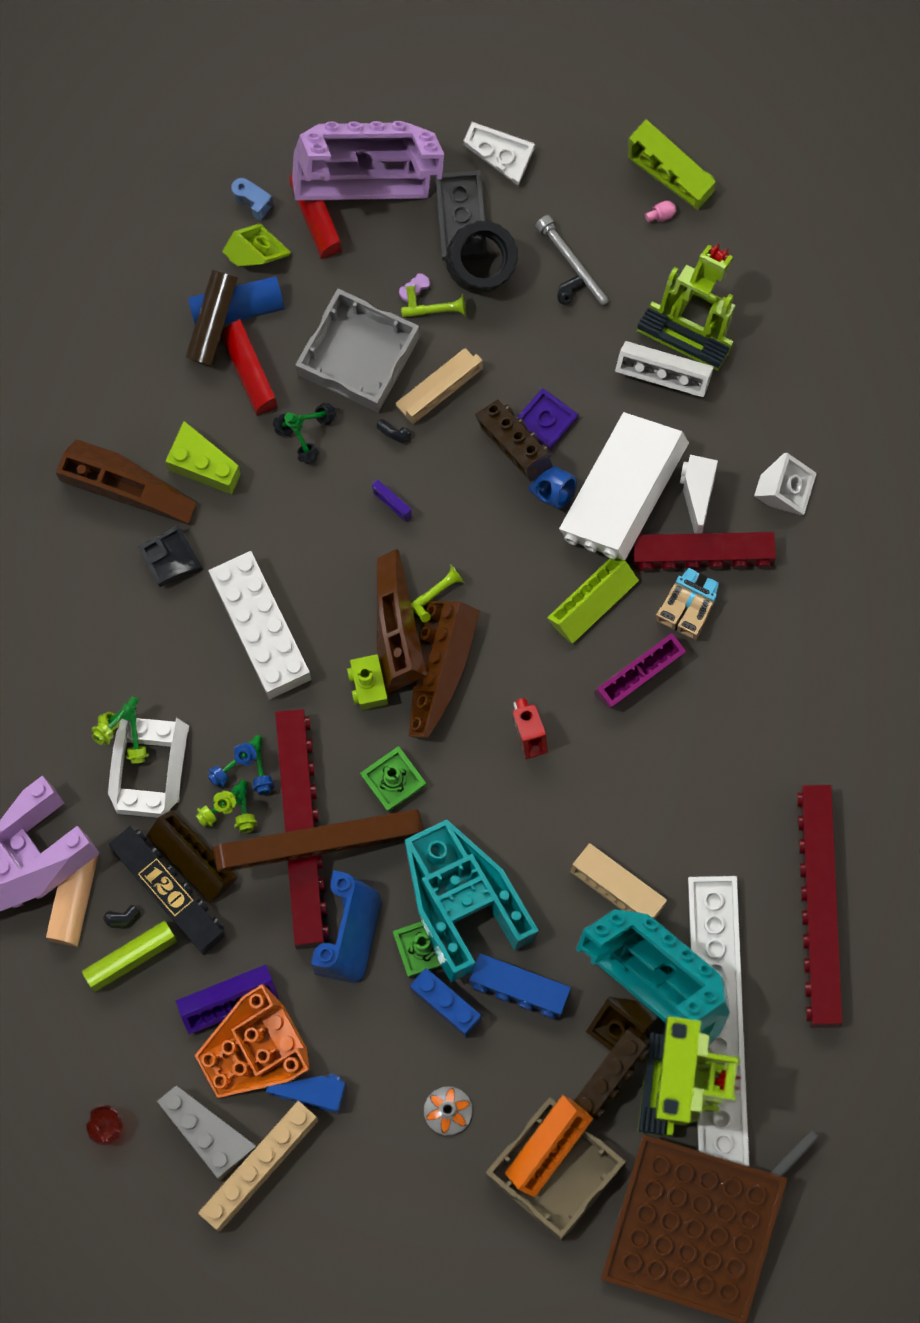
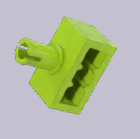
(368, 681)

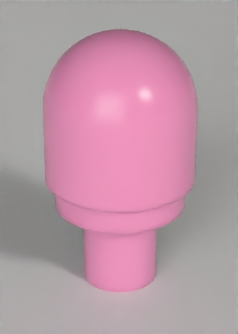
(661, 211)

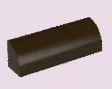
(211, 317)
(190, 855)

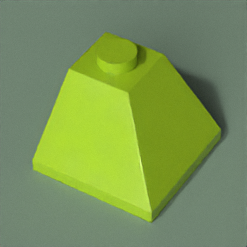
(254, 246)

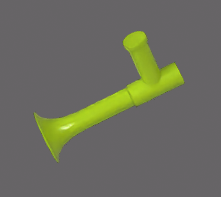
(414, 310)
(418, 604)

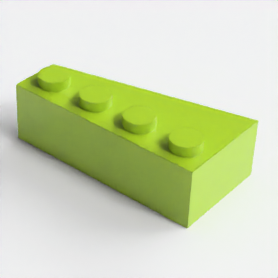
(670, 165)

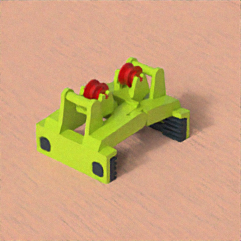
(683, 1078)

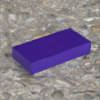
(391, 500)

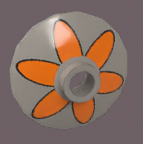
(448, 1123)

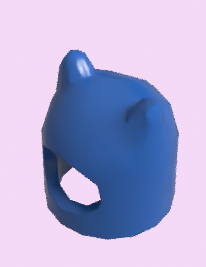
(554, 487)

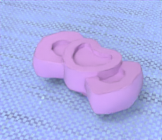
(421, 283)

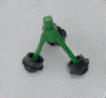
(290, 422)

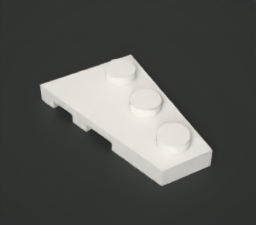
(500, 150)

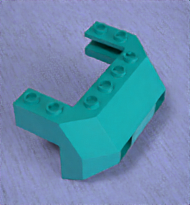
(657, 969)

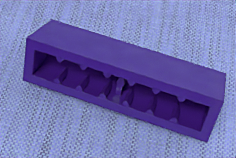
(215, 1002)

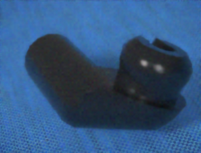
(566, 289)
(391, 432)
(121, 920)

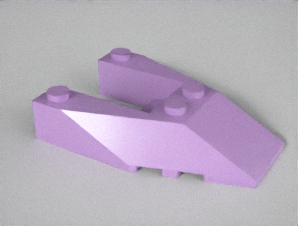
(25, 870)

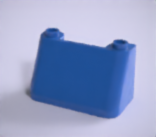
(351, 953)

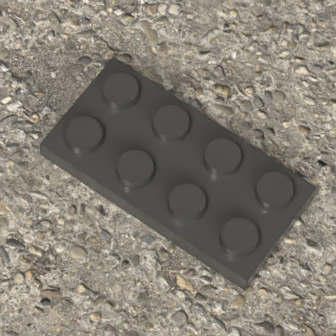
(458, 205)

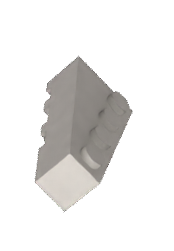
(211, 1137)

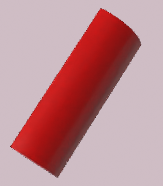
(320, 226)
(248, 368)

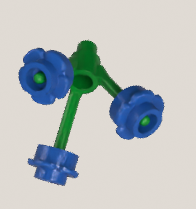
(245, 755)

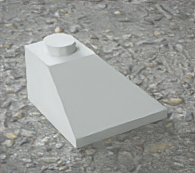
(786, 485)

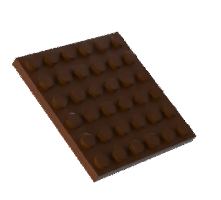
(694, 1228)

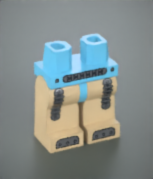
(688, 596)

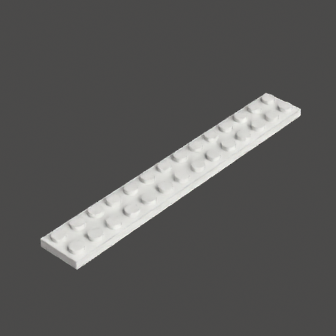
(716, 941)

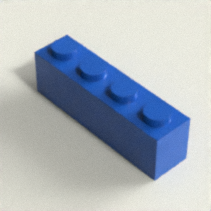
(519, 986)

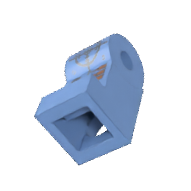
(253, 196)

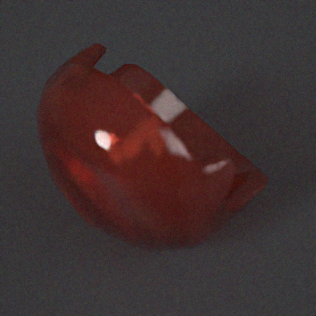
(104, 1125)

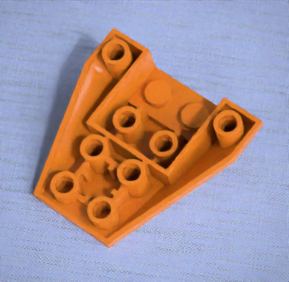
(253, 1047)

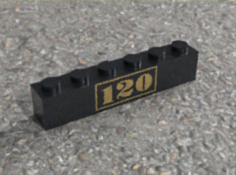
(166, 890)

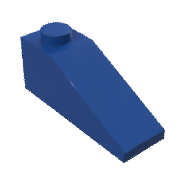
(316, 1092)

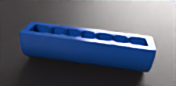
(248, 300)

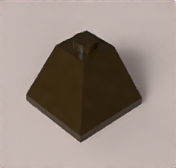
(617, 1017)

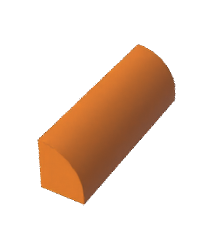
(548, 1146)

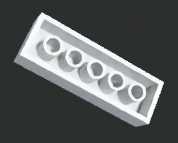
(260, 625)

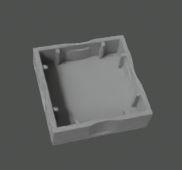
(358, 350)

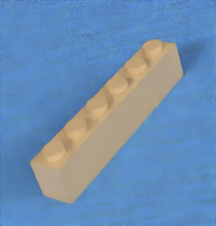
(258, 1166)

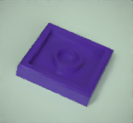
(547, 418)

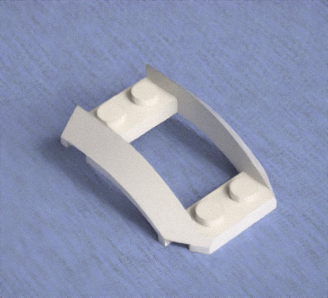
(150, 733)

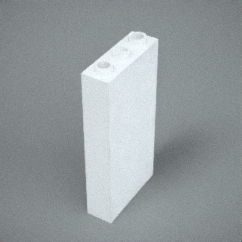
(623, 486)

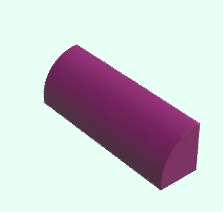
(640, 671)

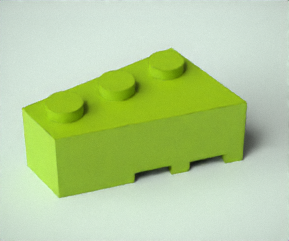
(202, 461)

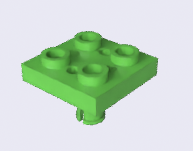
(393, 765)
(415, 937)

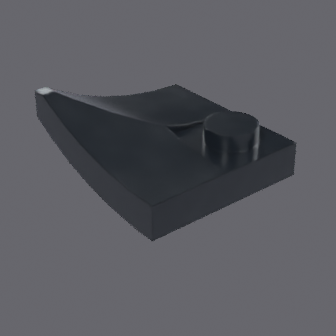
(170, 556)

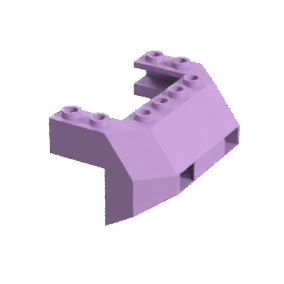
(365, 161)

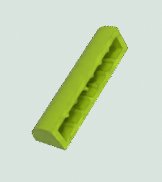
(593, 599)
(129, 956)

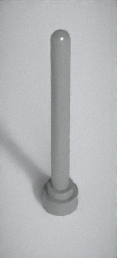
(546, 227)

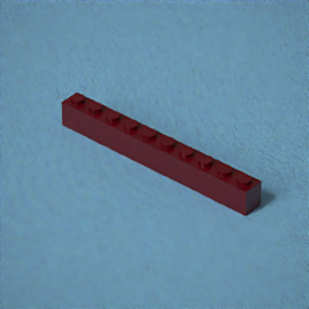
(299, 815)
(820, 905)

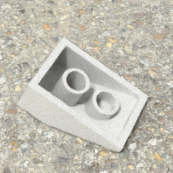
(698, 482)

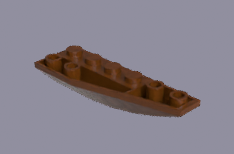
(121, 480)
(397, 633)
(445, 649)

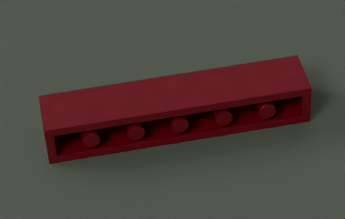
(704, 550)

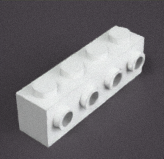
(664, 369)

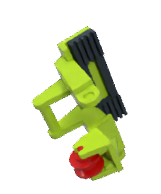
(668, 326)

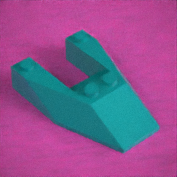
(454, 881)

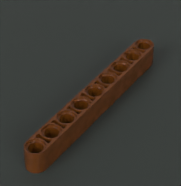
(317, 840)

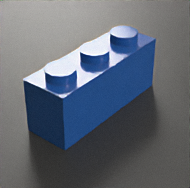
(445, 1002)

